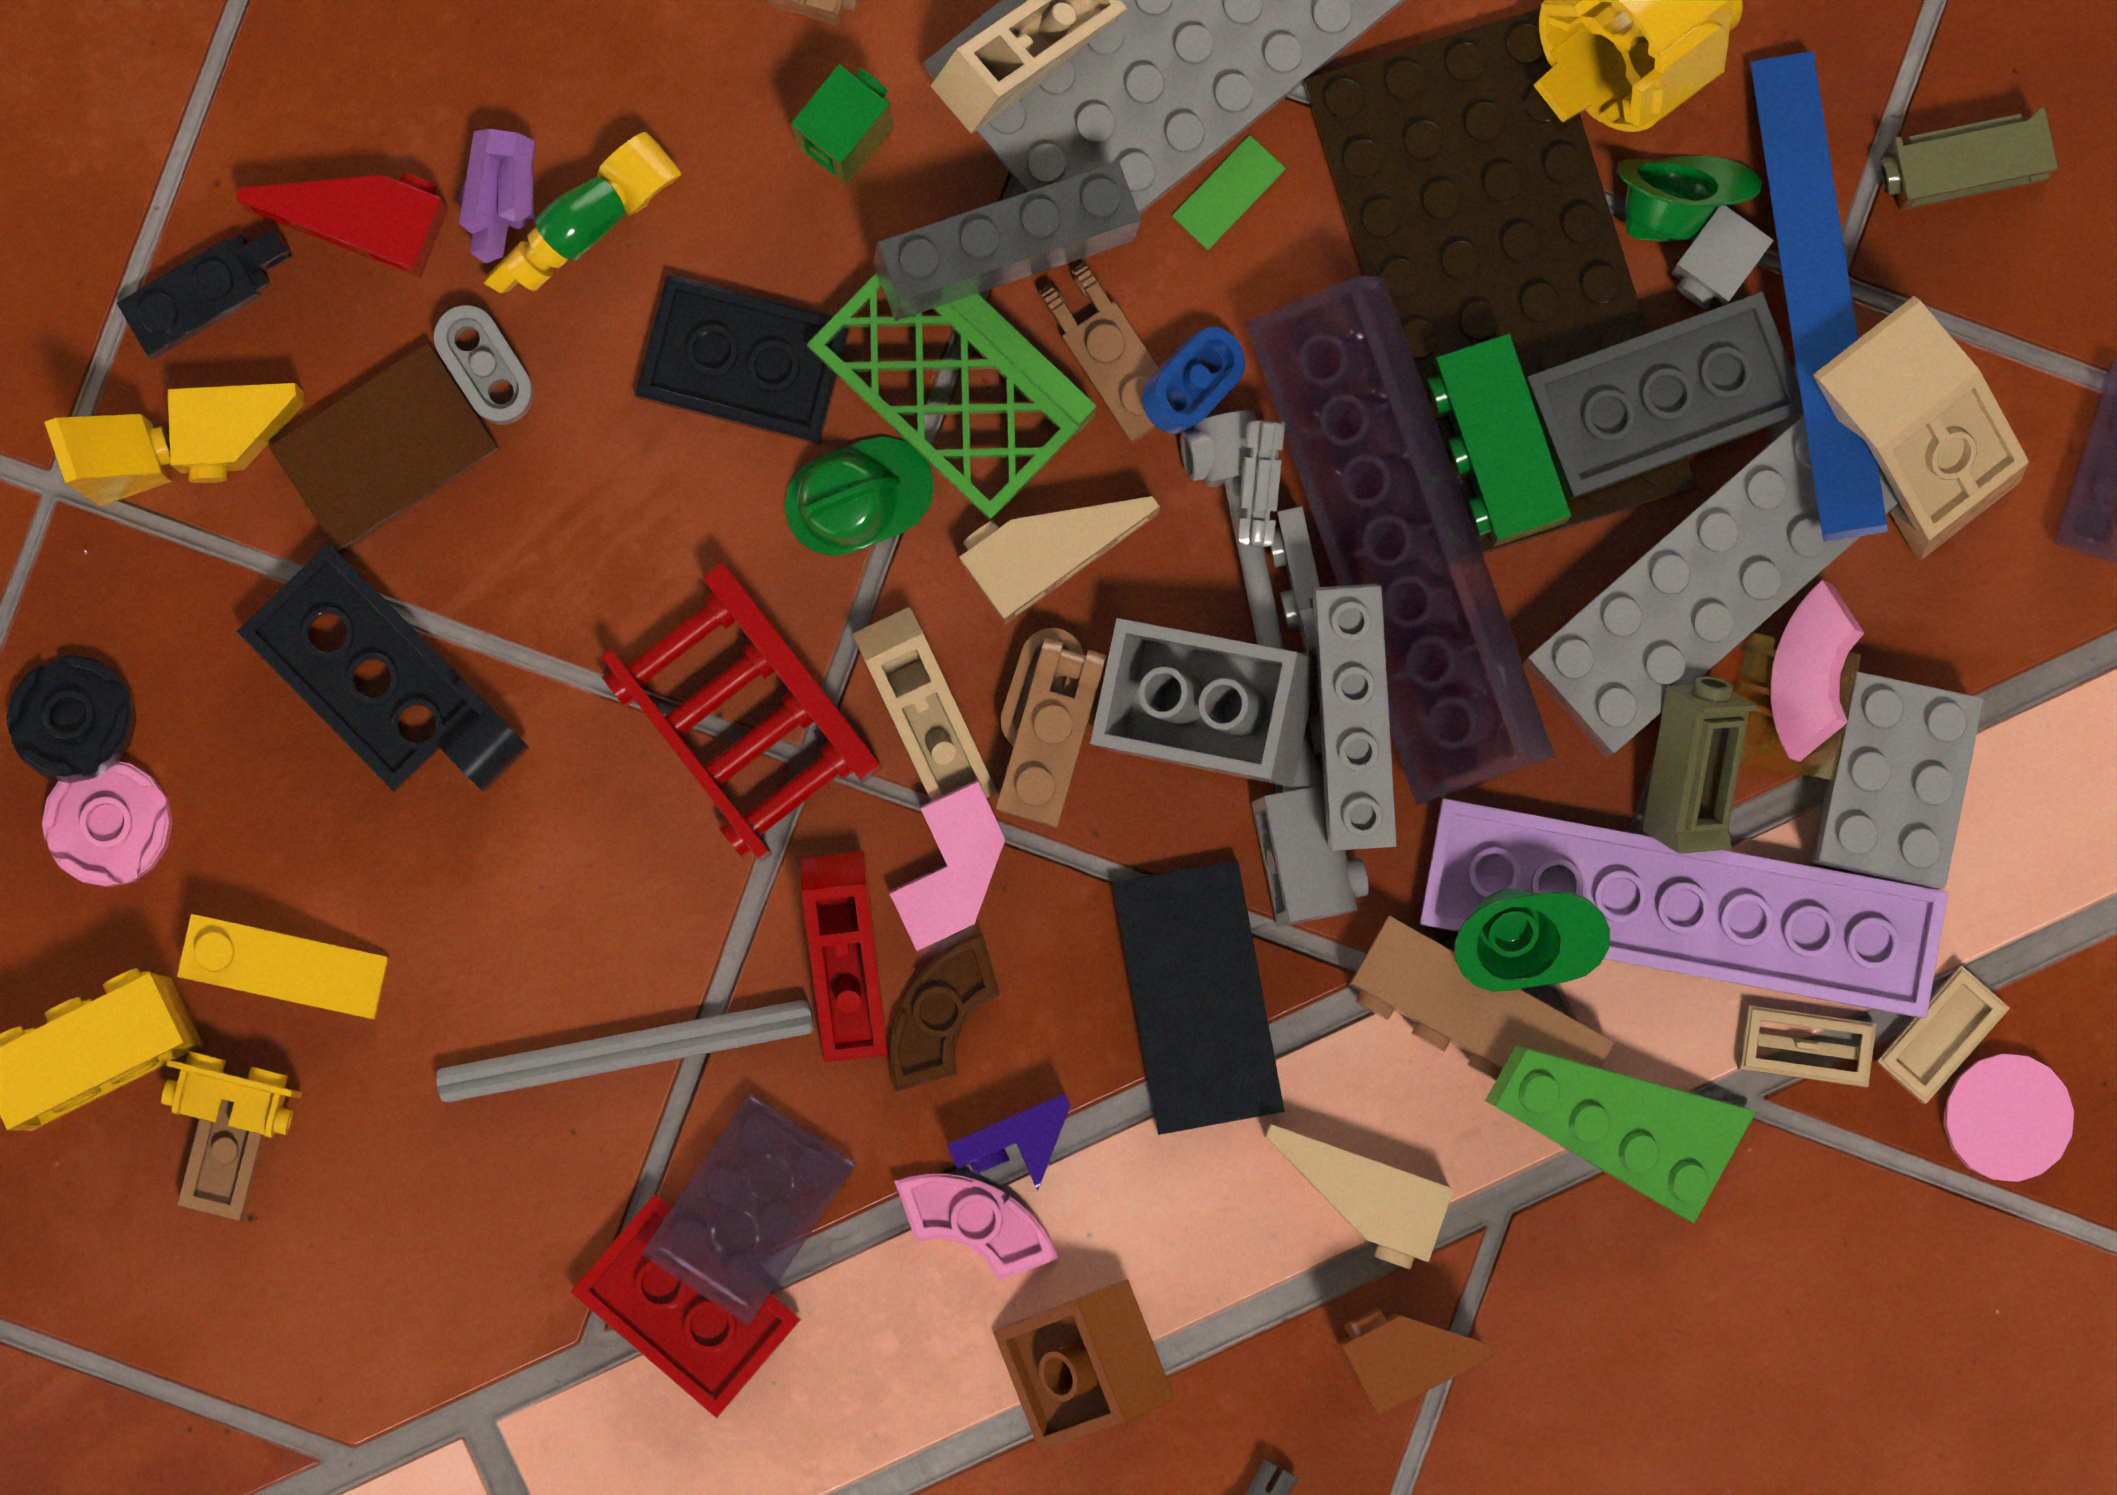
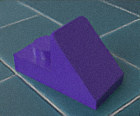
(1033, 1132)

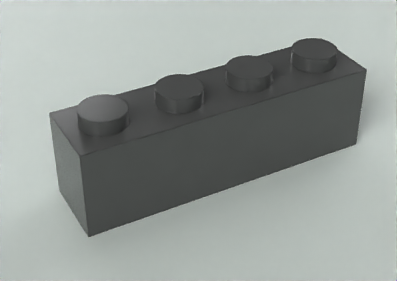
(1006, 241)

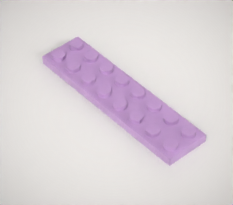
(1701, 911)

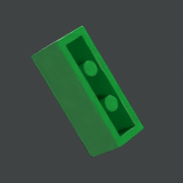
(1498, 441)

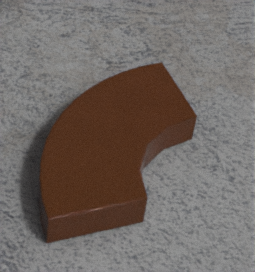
(936, 1010)

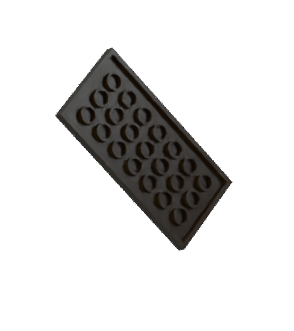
(1483, 218)

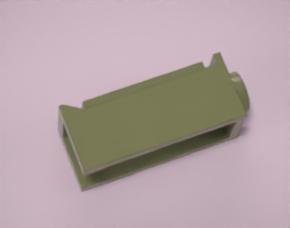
(1968, 160)
(1697, 766)

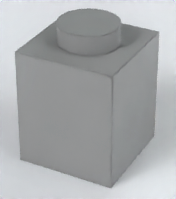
(1720, 259)

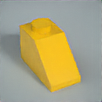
(226, 426)

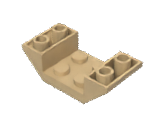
(1925, 423)

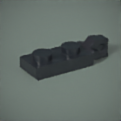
(202, 291)

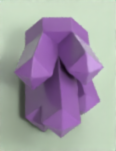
(497, 190)

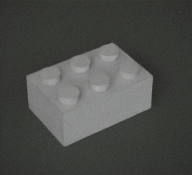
(1204, 702)
(1898, 783)

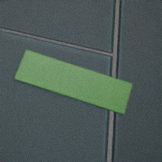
(1228, 192)

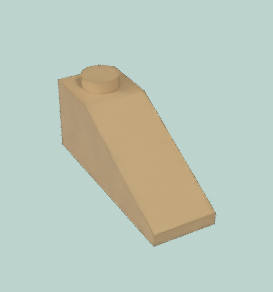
(1018, 54)
(1040, 552)
(922, 705)
(1377, 1200)

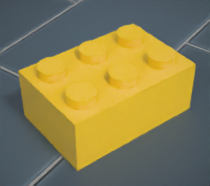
(92, 1048)

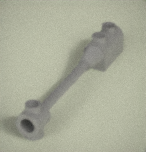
(1300, 868)

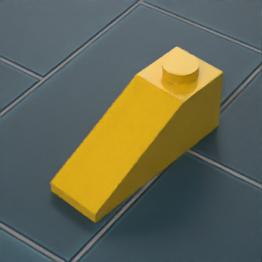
(110, 455)
(283, 966)

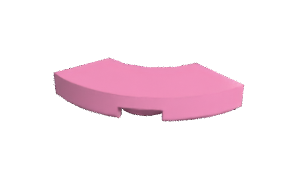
(1809, 671)
(978, 1217)

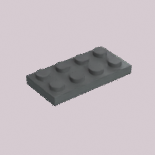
(1665, 395)

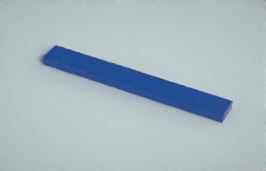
(1815, 286)

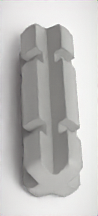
(1260, 483)

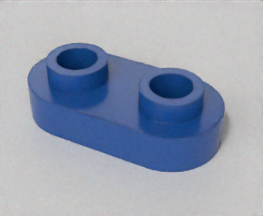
(1190, 384)

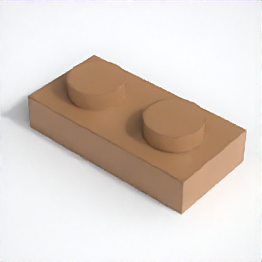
(221, 1167)

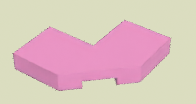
(952, 894)

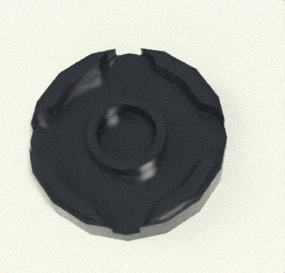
(71, 719)

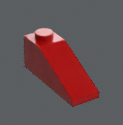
(364, 215)
(843, 956)

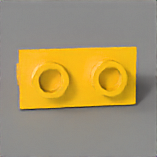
(205, 1085)

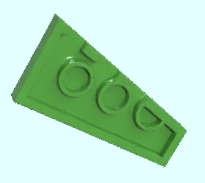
(1633, 1129)

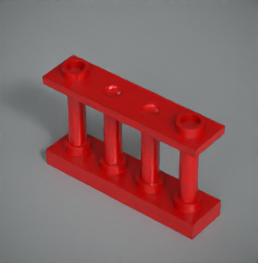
(763, 657)

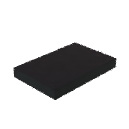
(739, 360)

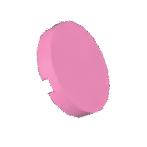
(108, 826)
(2008, 1117)

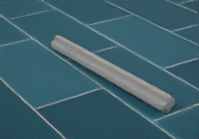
(624, 1051)

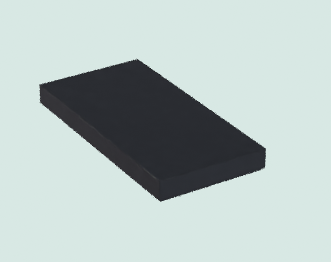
(1198, 997)

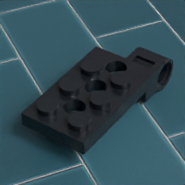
(465, 724)

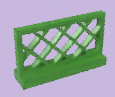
(1001, 349)

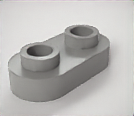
(484, 366)

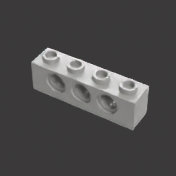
(1354, 717)

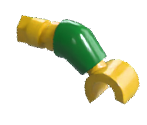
(586, 214)

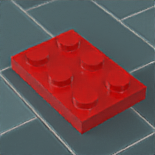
(674, 1324)

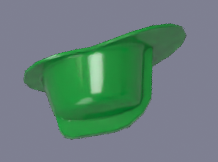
(1680, 194)
(858, 496)
(1531, 940)

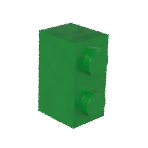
(844, 122)

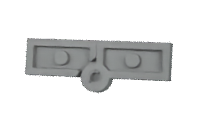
(1294, 551)

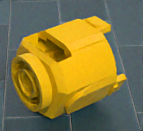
(1631, 57)

